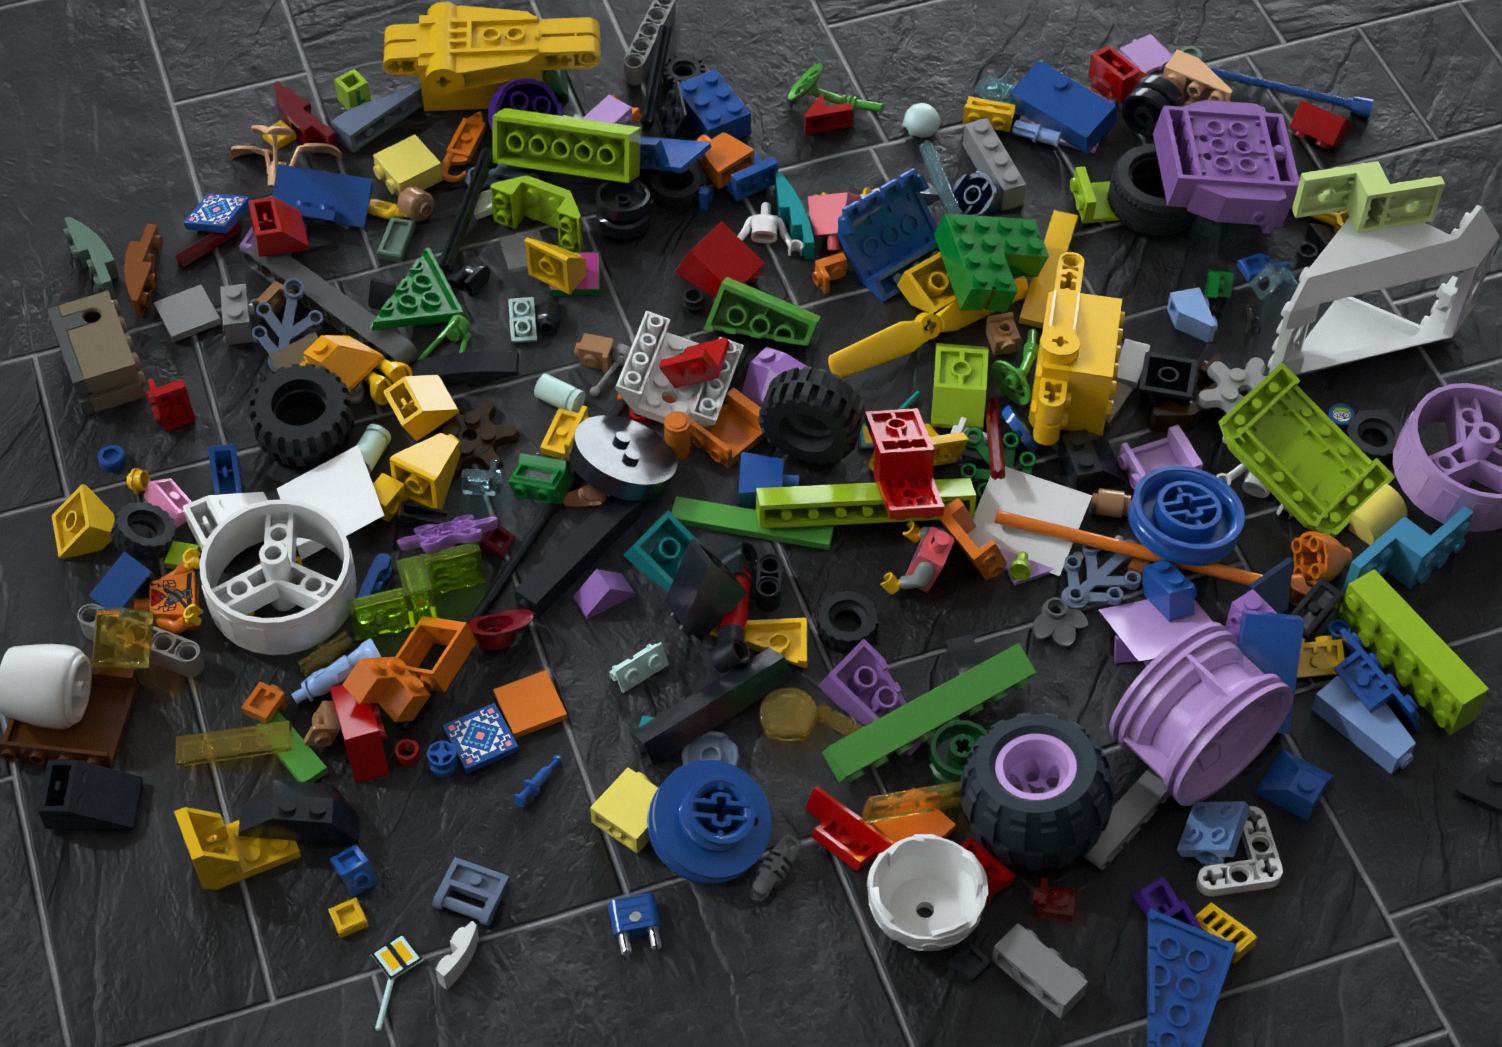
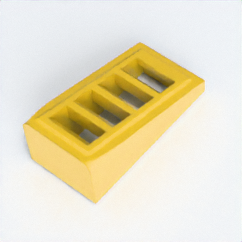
(1246, 938)

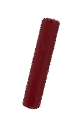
(205, 245)

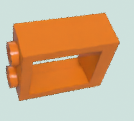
(432, 630)

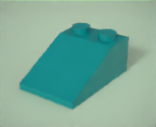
(661, 550)

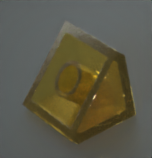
(122, 638)

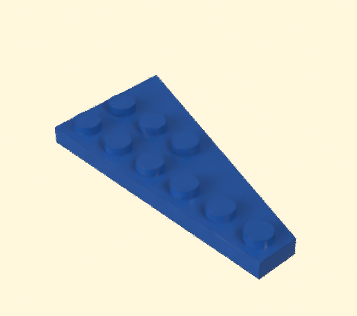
(1182, 980)

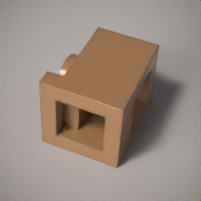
(1002, 334)
(595, 352)

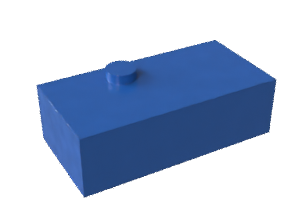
(1063, 106)
(1273, 646)

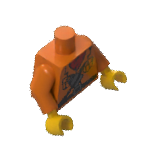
(175, 597)

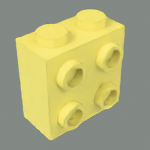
(407, 165)
(624, 809)

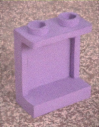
(1170, 451)

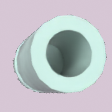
(559, 393)
(373, 444)

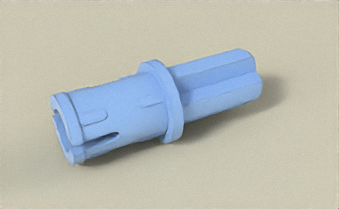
(1036, 133)

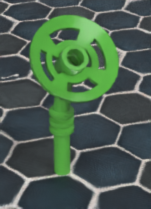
(809, 86)
(1017, 376)

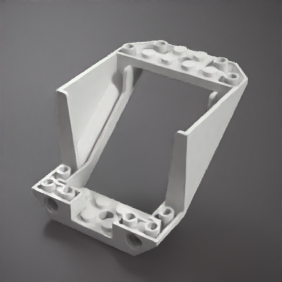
(1376, 261)

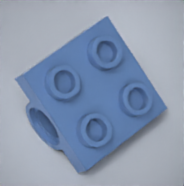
(1213, 831)

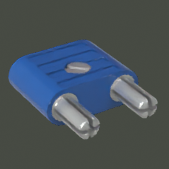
(633, 918)

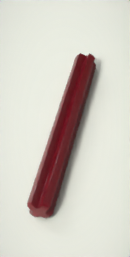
(994, 436)

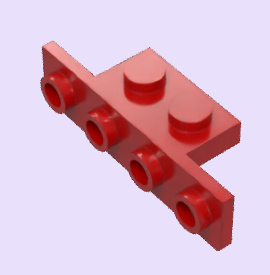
(845, 831)

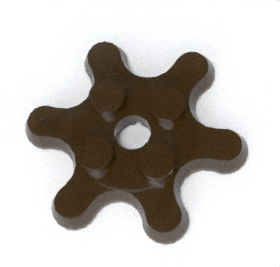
(488, 438)

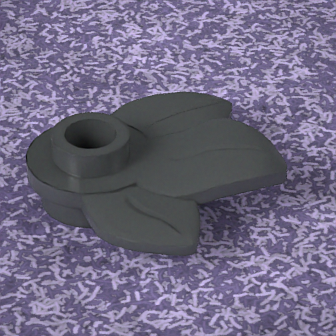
(1059, 626)

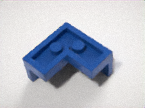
(121, 582)

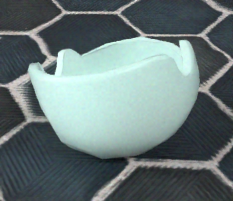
(921, 120)

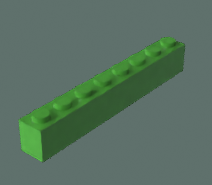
(929, 712)

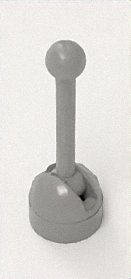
(619, 357)

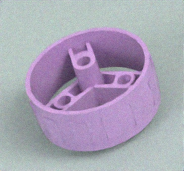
(1442, 480)

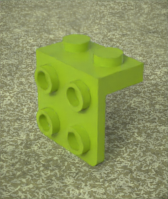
(1091, 198)

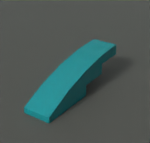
(794, 214)

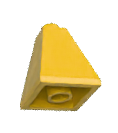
(427, 469)

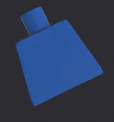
(761, 472)

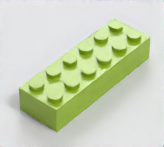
(566, 145)
(1413, 652)

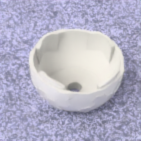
(930, 875)

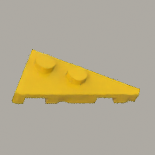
(782, 635)

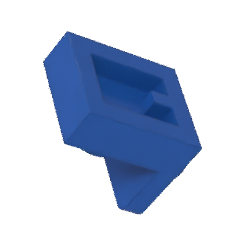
(354, 870)

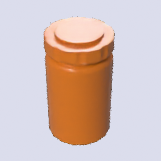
(678, 433)

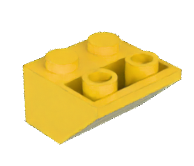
(421, 403)

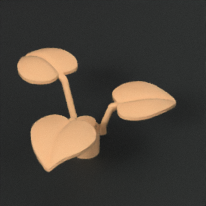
(272, 166)

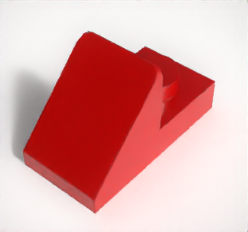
(825, 118)

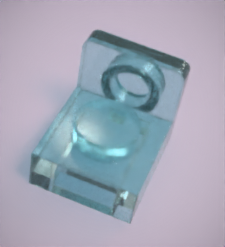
(994, 88)
(482, 481)

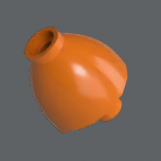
(1319, 556)

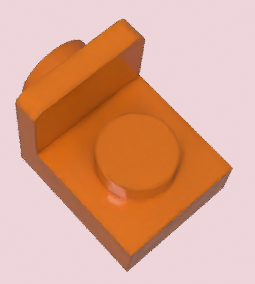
(829, 269)
(264, 702)

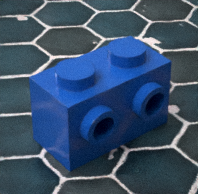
(1168, 590)

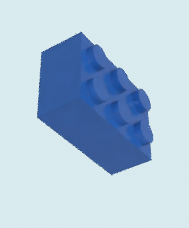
(714, 107)

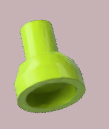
(1020, 568)

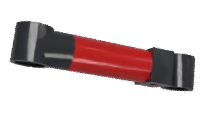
(731, 645)

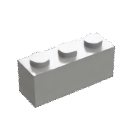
(1039, 970)

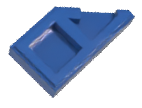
(1254, 264)

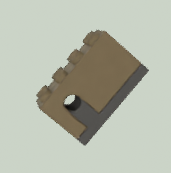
(98, 352)

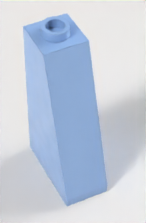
(1376, 733)

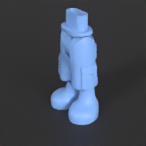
(335, 674)

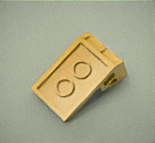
(224, 856)

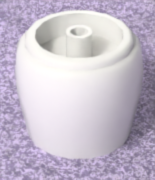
(45, 685)

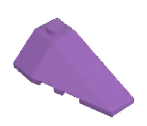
(763, 370)
(865, 687)

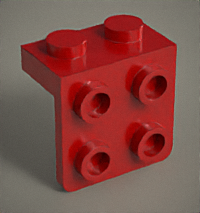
(697, 363)

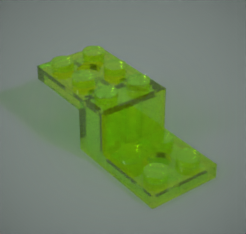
(419, 581)

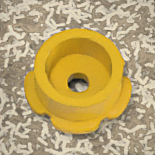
(138, 480)

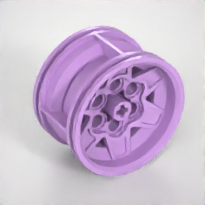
(1200, 713)

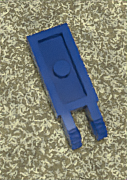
(377, 576)

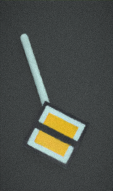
(394, 959)

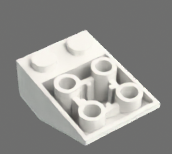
(211, 510)

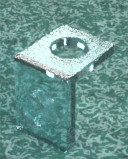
(1277, 276)

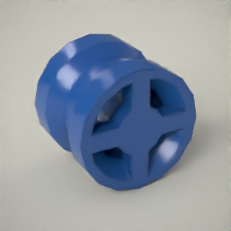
(437, 753)

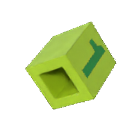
(352, 89)

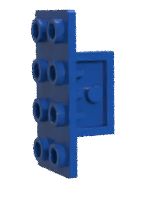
(670, 154)
(324, 195)
(1369, 684)

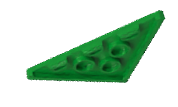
(419, 298)

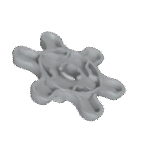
(1230, 383)

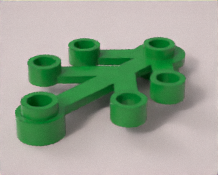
(1009, 454)

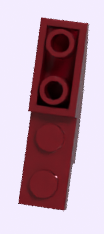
(297, 115)

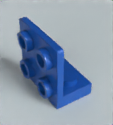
(753, 178)

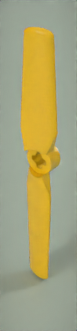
(908, 336)

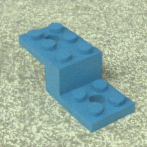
(1411, 552)

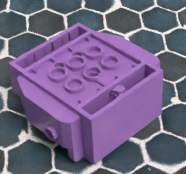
(1227, 162)

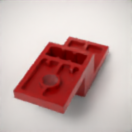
(904, 464)

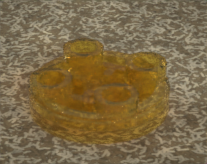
(788, 714)

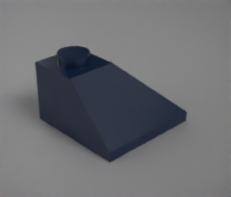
(1275, 586)

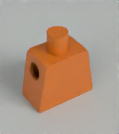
(725, 158)

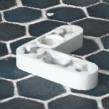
(1252, 867)

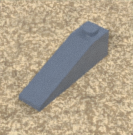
(373, 118)

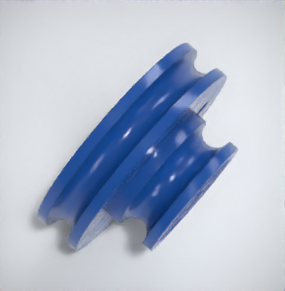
(1186, 515)
(706, 822)

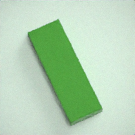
(301, 760)

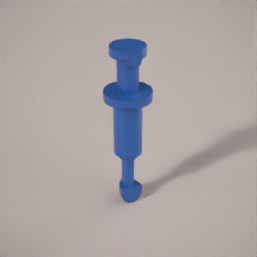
(532, 786)

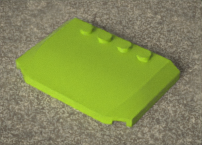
(1301, 454)

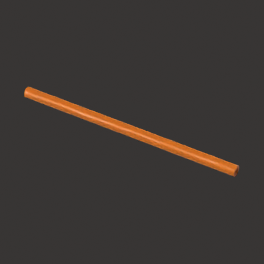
(1118, 546)

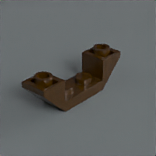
(1172, 414)

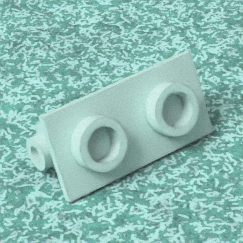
(640, 667)

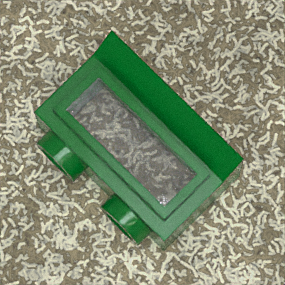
(541, 479)

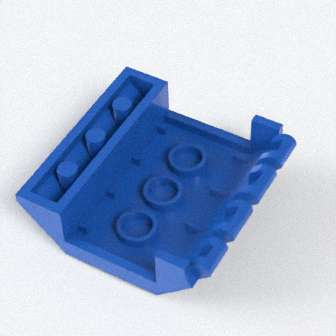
(888, 233)

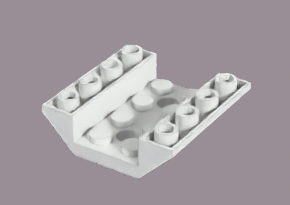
(644, 383)

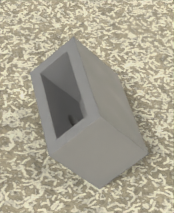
(237, 314)

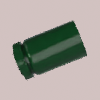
(559, 85)

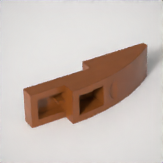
(140, 268)

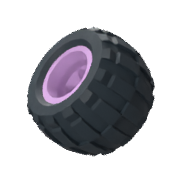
(1010, 796)

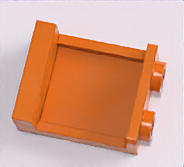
(734, 431)
(959, 523)

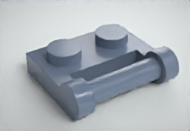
(473, 882)

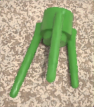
(455, 330)

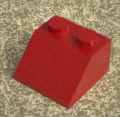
(1320, 124)

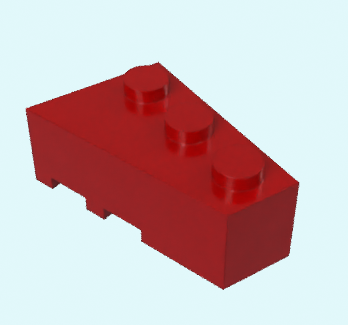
(361, 735)

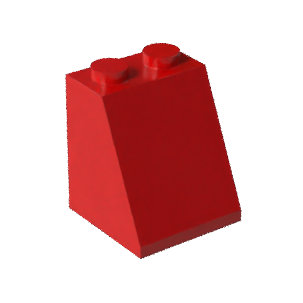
(717, 257)

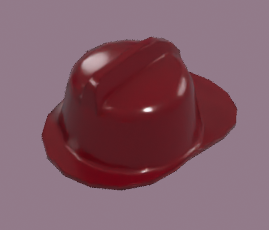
(500, 629)

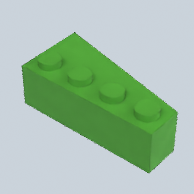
(758, 314)

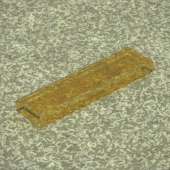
(233, 743)
(912, 802)

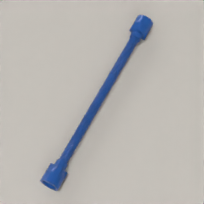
(1359, 105)

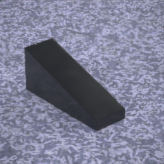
(416, 515)

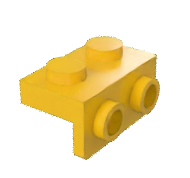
(998, 113)
(561, 432)

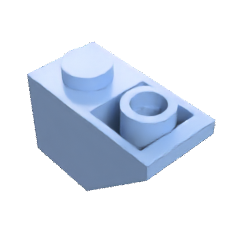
(1192, 314)

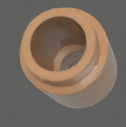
(1111, 503)

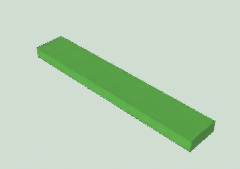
(745, 522)

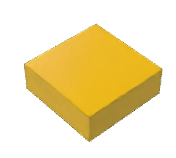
(282, 140)
(348, 917)

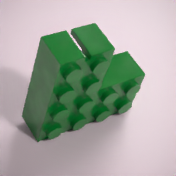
(984, 256)

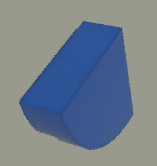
(705, 198)

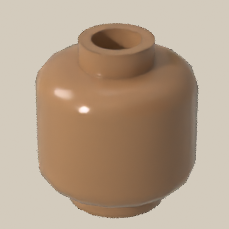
(416, 203)

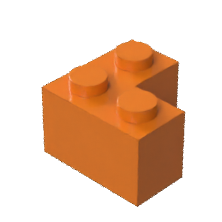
(389, 685)

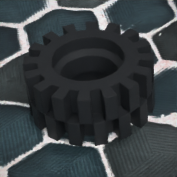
(680, 66)

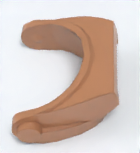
(584, 497)

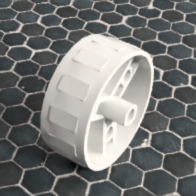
(274, 580)

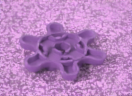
(446, 535)

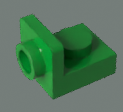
(1219, 284)

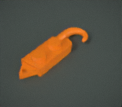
(463, 145)

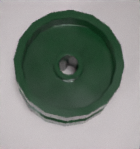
(951, 749)

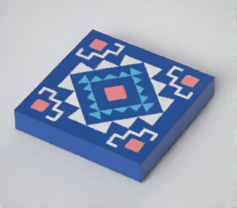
(217, 213)
(480, 738)

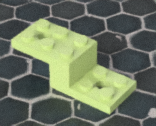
(1367, 196)

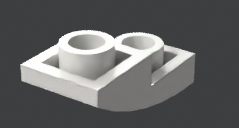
(463, 947)

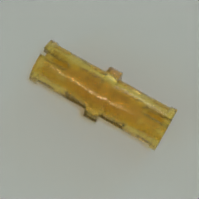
(325, 653)

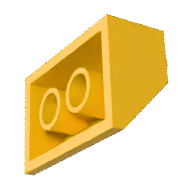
(928, 285)

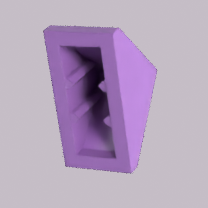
(602, 592)

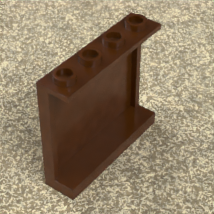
(92, 739)

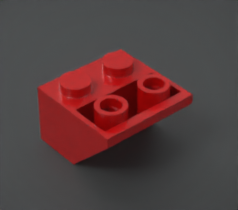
(1116, 70)
(277, 227)

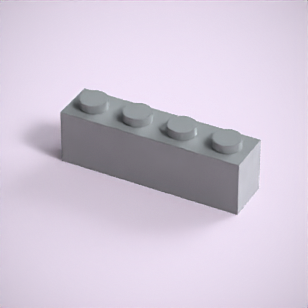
(992, 158)

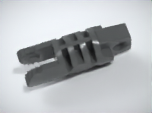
(774, 868)

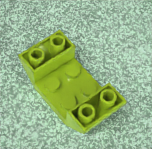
(540, 202)
(959, 385)

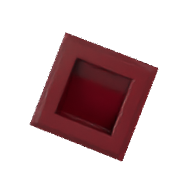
(496, 541)

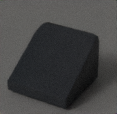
(380, 292)

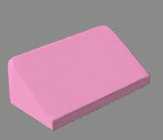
(169, 497)

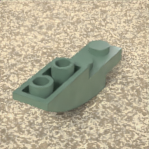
(92, 254)

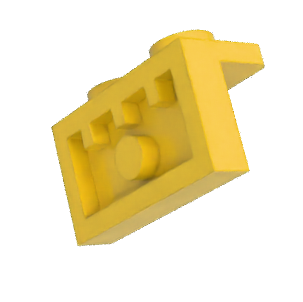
(1320, 657)

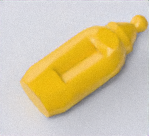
(385, 209)

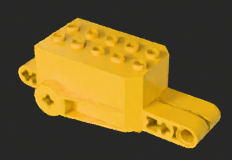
(475, 50)
(1075, 357)

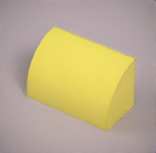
(1378, 514)

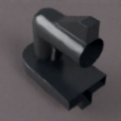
(472, 277)

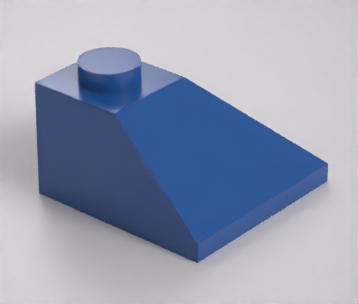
(1294, 784)

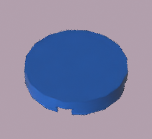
(1020, 427)

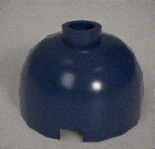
(977, 194)

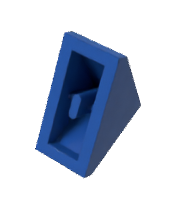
(225, 469)

